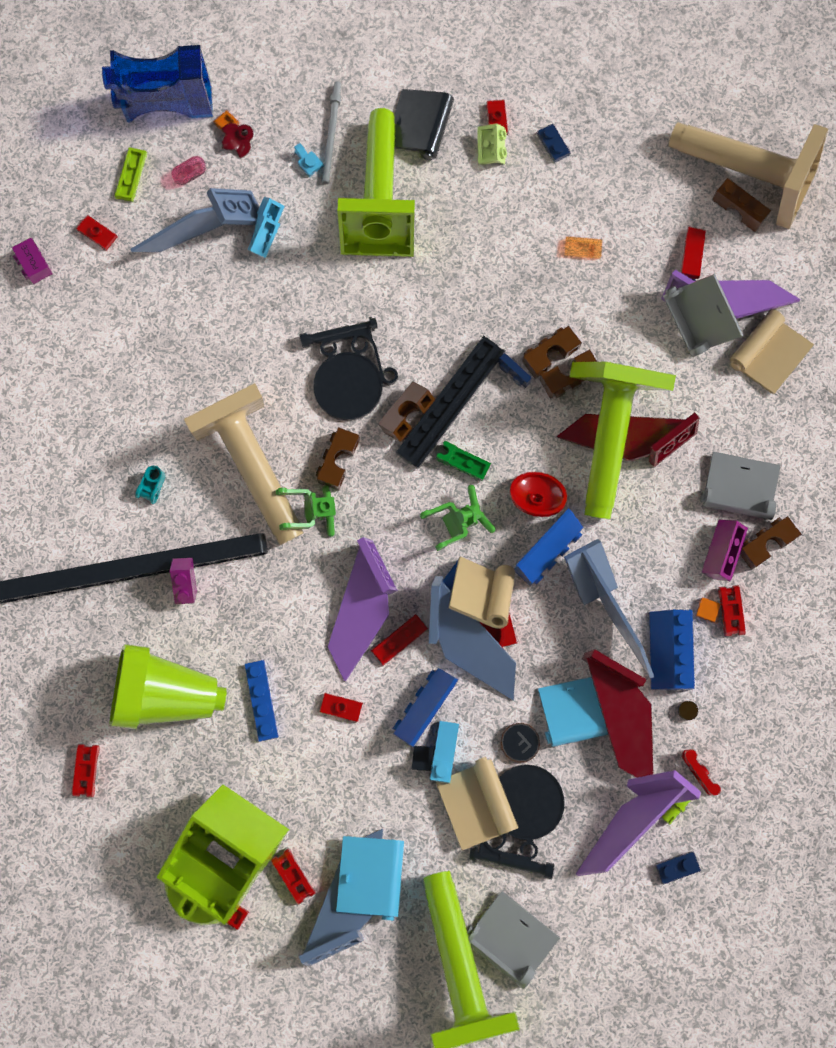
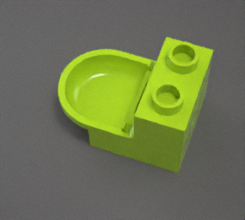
(202, 885)

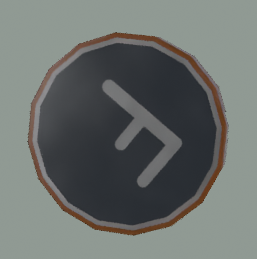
(520, 742)

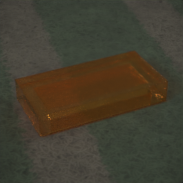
(583, 247)

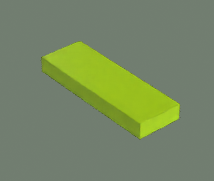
(130, 174)

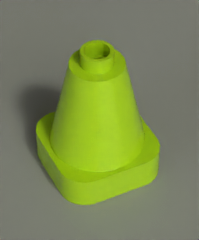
(160, 691)

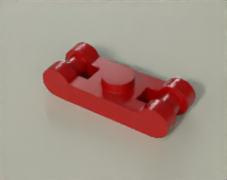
(732, 610)
(85, 770)
(700, 772)
(293, 876)

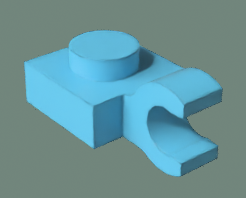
(308, 162)

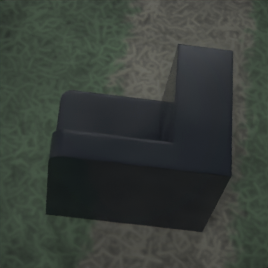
(422, 758)

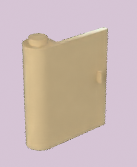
(771, 352)
(482, 592)
(477, 804)

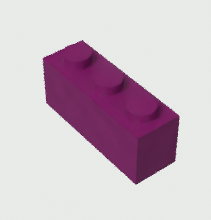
(724, 550)

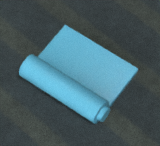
(572, 712)
(370, 876)

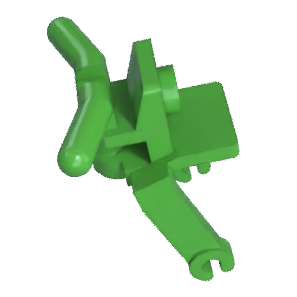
(313, 508)
(459, 520)

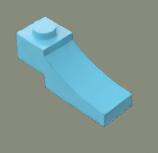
(266, 226)
(444, 752)

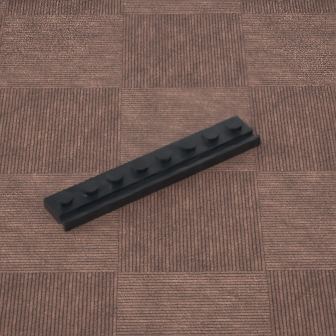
(450, 402)

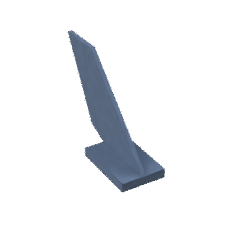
(229, 207)
(596, 580)
(469, 643)
(334, 929)

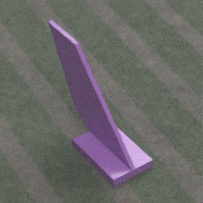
(744, 296)
(362, 608)
(636, 817)

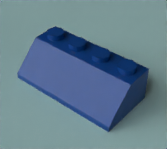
(548, 548)
(672, 650)
(425, 707)

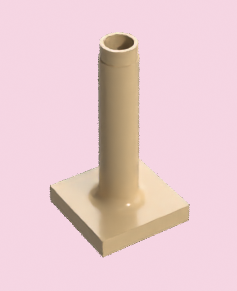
(786, 172)
(230, 421)

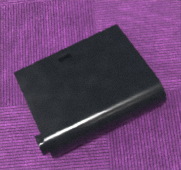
(422, 121)

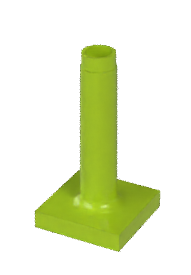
(377, 222)
(619, 387)
(468, 1004)

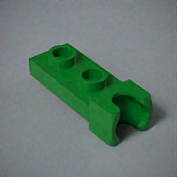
(464, 461)

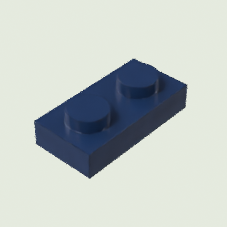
(553, 143)
(520, 377)
(678, 867)

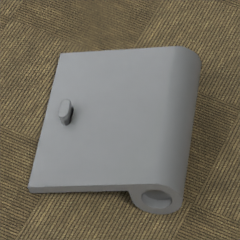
(702, 314)
(741, 490)
(509, 943)

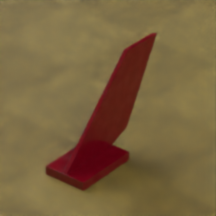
(644, 437)
(625, 713)

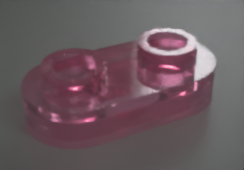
(187, 169)

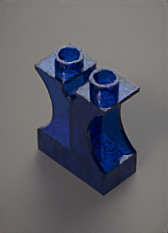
(164, 83)

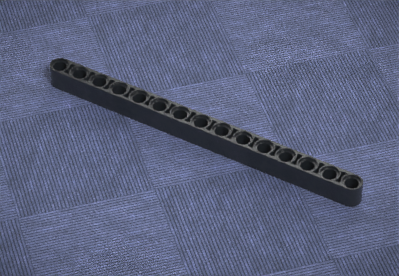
(130, 568)

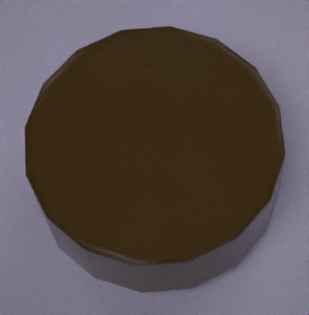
(688, 710)

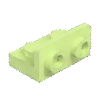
(491, 144)

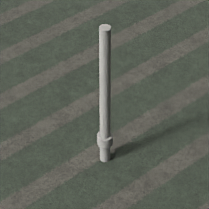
(335, 101)

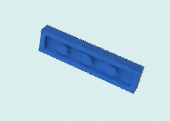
(261, 700)

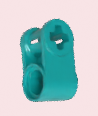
(149, 485)

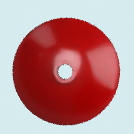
(538, 494)

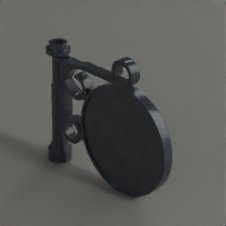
(348, 382)
(537, 808)

